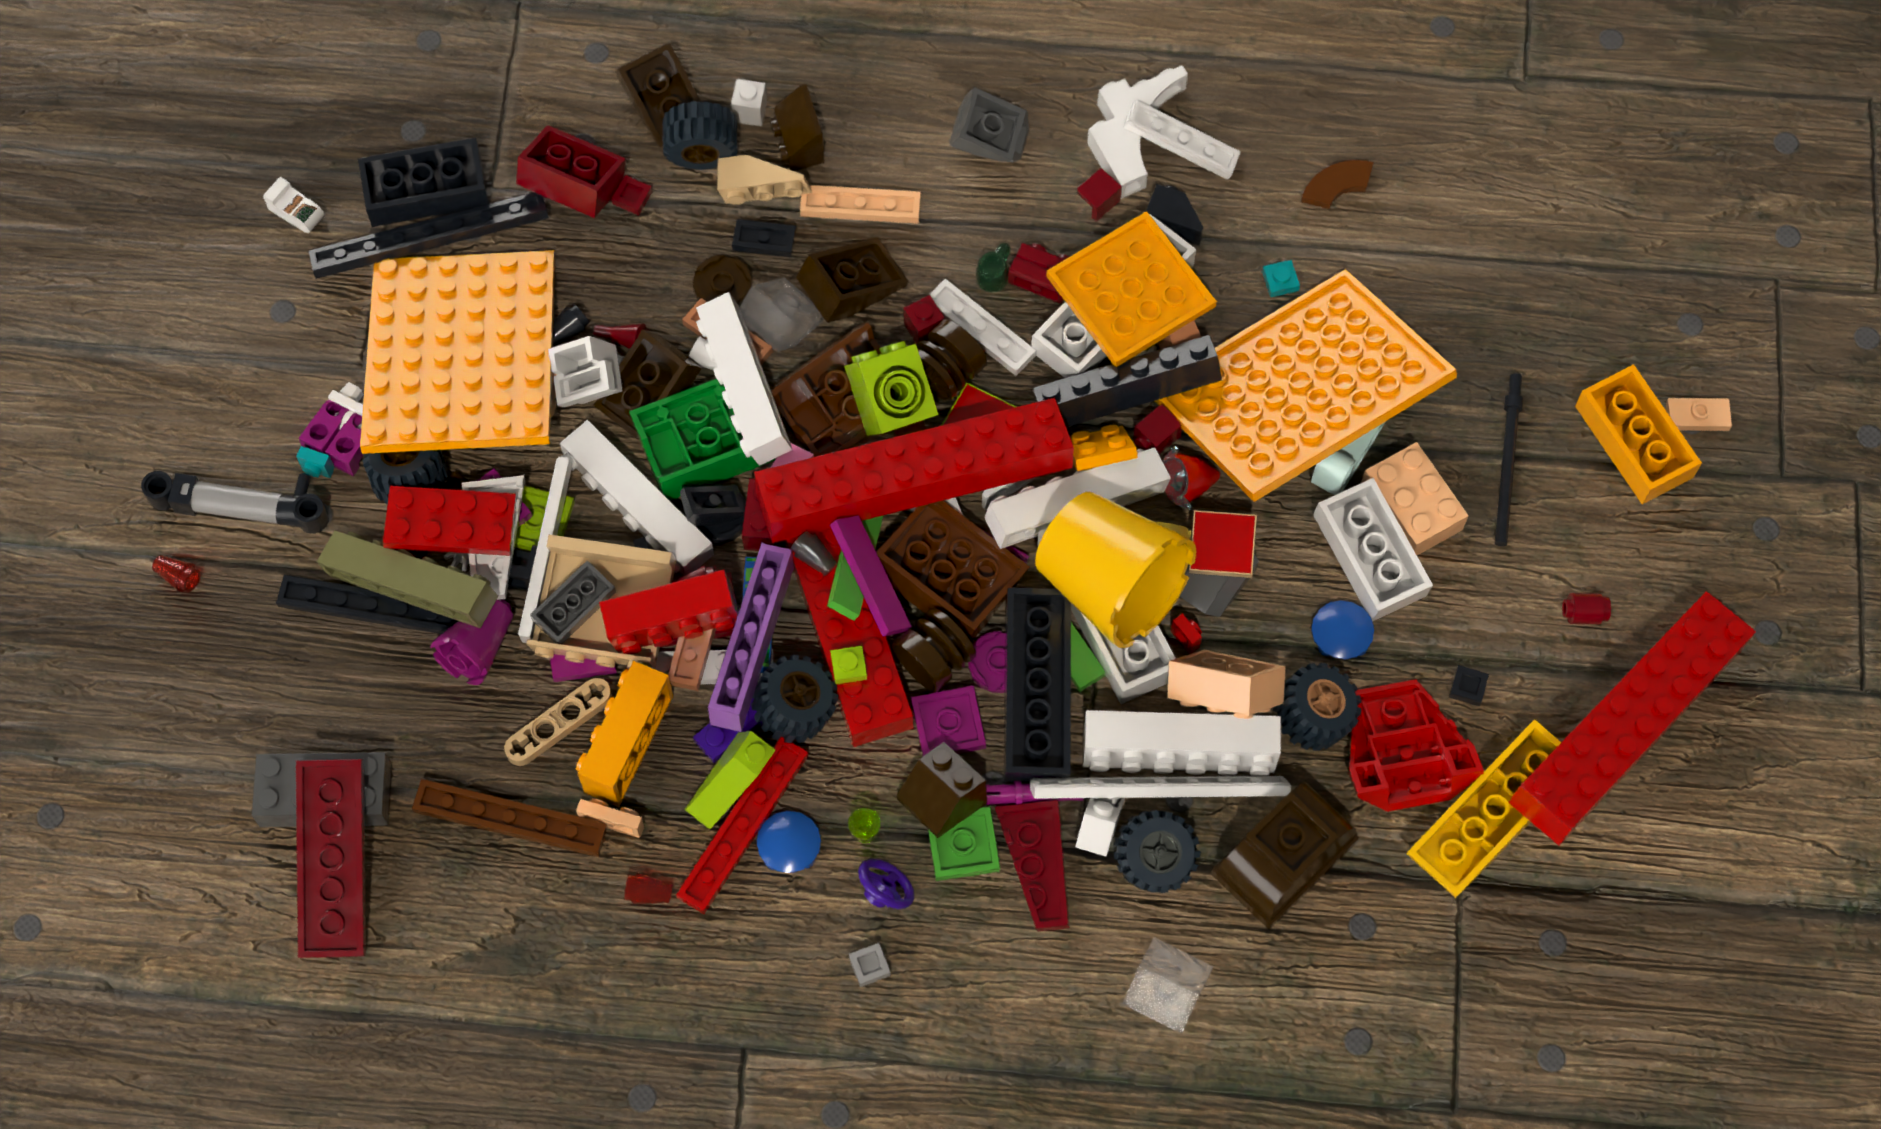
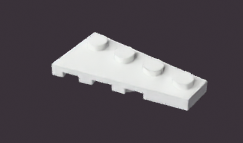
(497, 567)

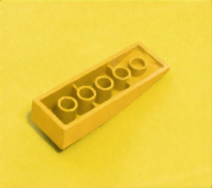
(1482, 819)

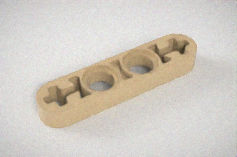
(555, 717)

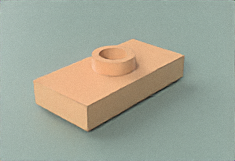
(1700, 413)

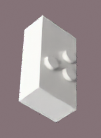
(1372, 549)

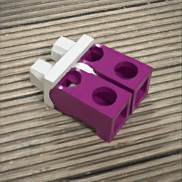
(337, 429)

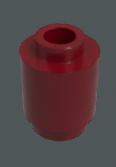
(1586, 608)

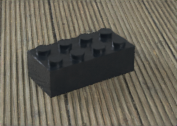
(423, 182)

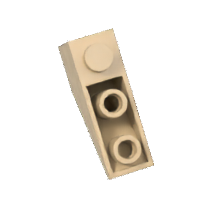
(751, 179)

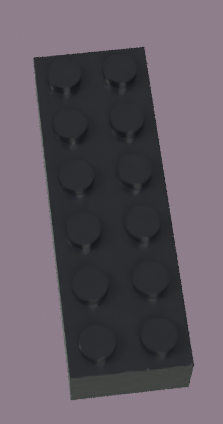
(1037, 685)

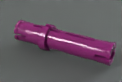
(1016, 793)

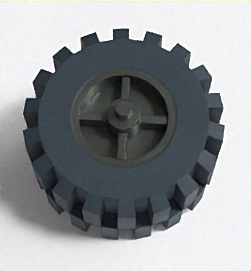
(1156, 851)

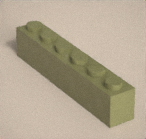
(408, 578)

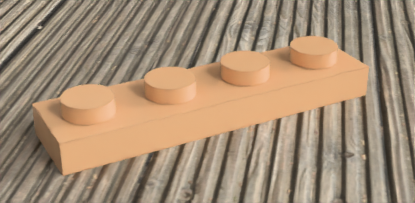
(861, 204)

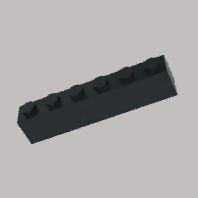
(1134, 381)

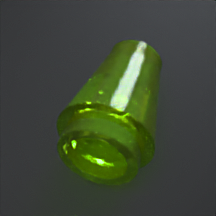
(862, 819)

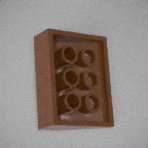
(950, 566)

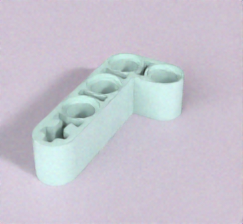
(1337, 469)

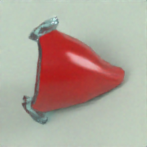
(1189, 477)

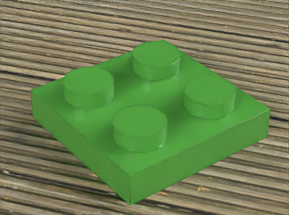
(966, 848)

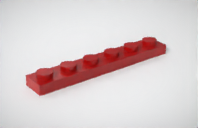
(741, 826)

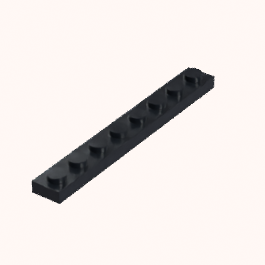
(427, 234)

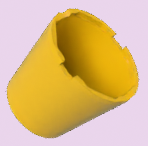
(1115, 565)

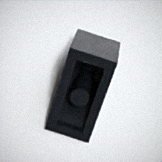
(1176, 213)

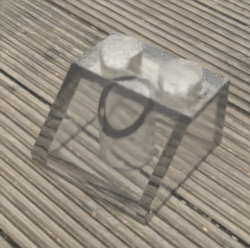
(780, 313)
(1168, 985)

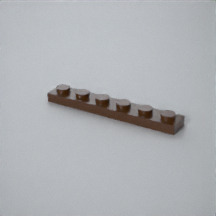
(510, 817)

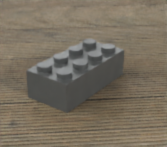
(276, 787)

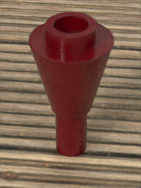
(622, 334)

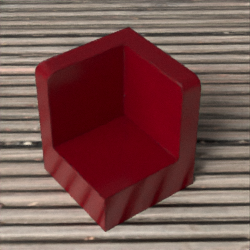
(1100, 193)

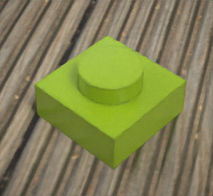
(848, 665)

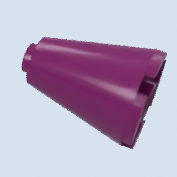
(472, 650)

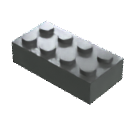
(573, 603)

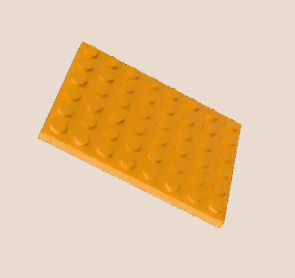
(459, 352)
(1307, 384)

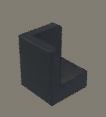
(522, 568)

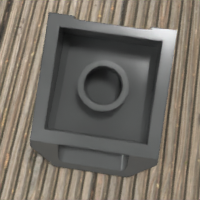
(990, 127)
(1213, 592)

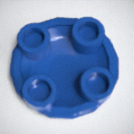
(1342, 630)
(788, 842)

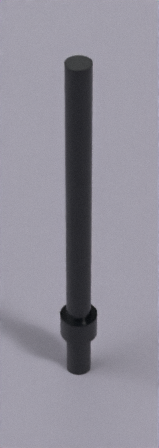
(1513, 405)

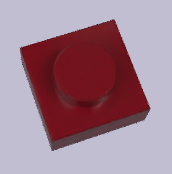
(632, 195)

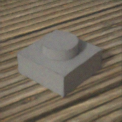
(869, 964)

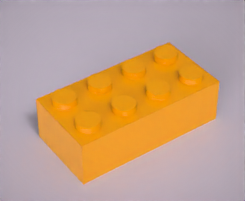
(1638, 434)
(625, 733)

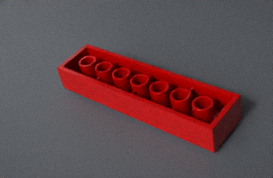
(869, 706)

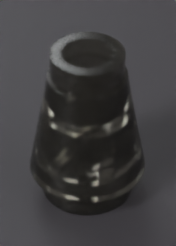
(813, 553)

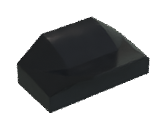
(711, 504)

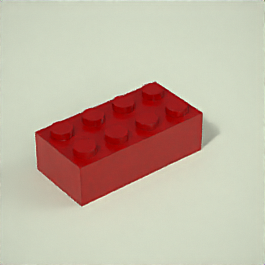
(670, 612)

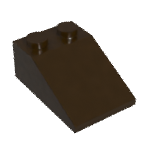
(655, 86)
(850, 278)
(648, 374)

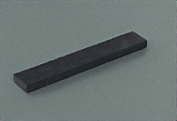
(357, 604)

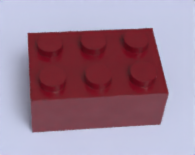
(570, 171)

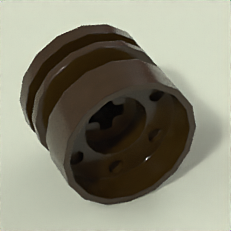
(950, 359)
(933, 651)

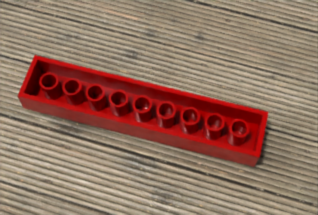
(914, 469)
(1631, 718)

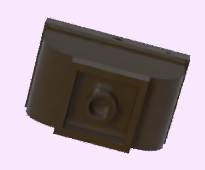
(1285, 854)

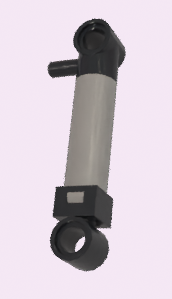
(189, 495)

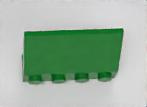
(691, 439)

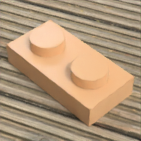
(623, 821)

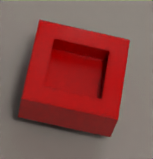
(1187, 633)

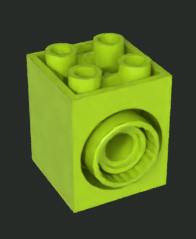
(894, 368)

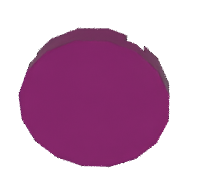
(985, 671)

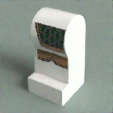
(292, 206)

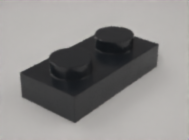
(764, 238)

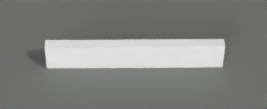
(549, 526)

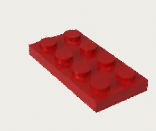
(449, 520)

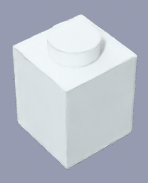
(749, 102)

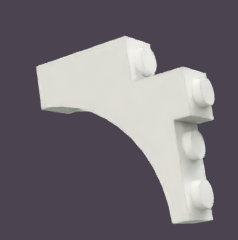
(1117, 147)

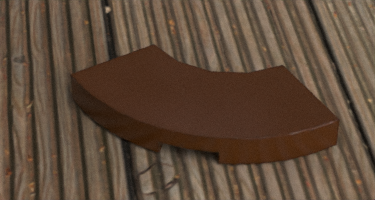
(1337, 180)

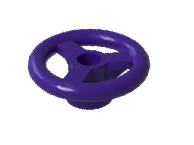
(881, 888)

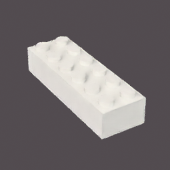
(1065, 341)
(1130, 669)
(1181, 742)

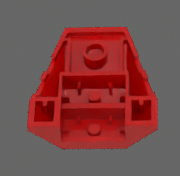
(1408, 750)

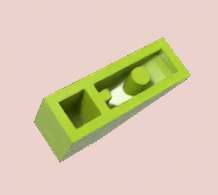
(729, 777)

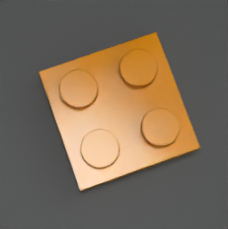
(1102, 447)

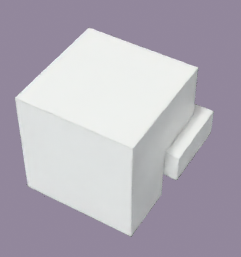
(585, 371)

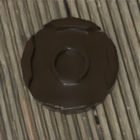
(722, 275)

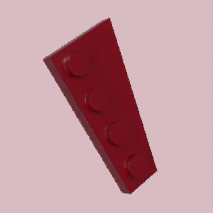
(1037, 852)

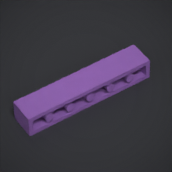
(751, 637)

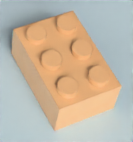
(1418, 498)
(1226, 683)

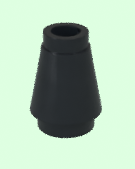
(568, 324)

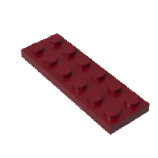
(330, 858)

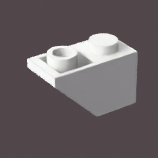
(1099, 824)

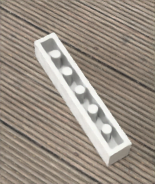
(743, 379)
(635, 498)
(1033, 509)

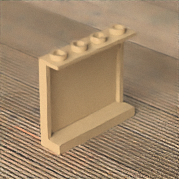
(627, 569)

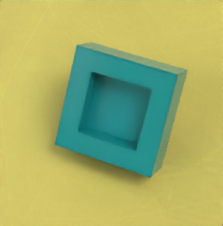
(1280, 278)
(315, 462)

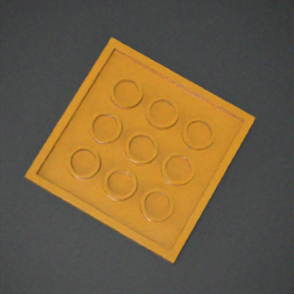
(1131, 289)

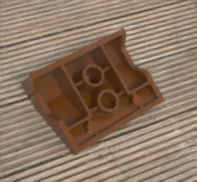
(818, 397)

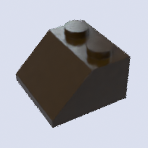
(798, 130)
(942, 790)

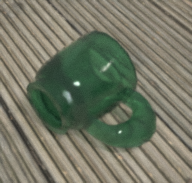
(993, 269)

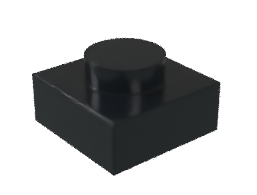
(1469, 685)

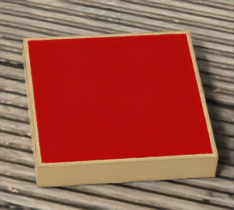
(1223, 543)

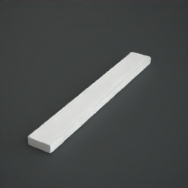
(1159, 787)

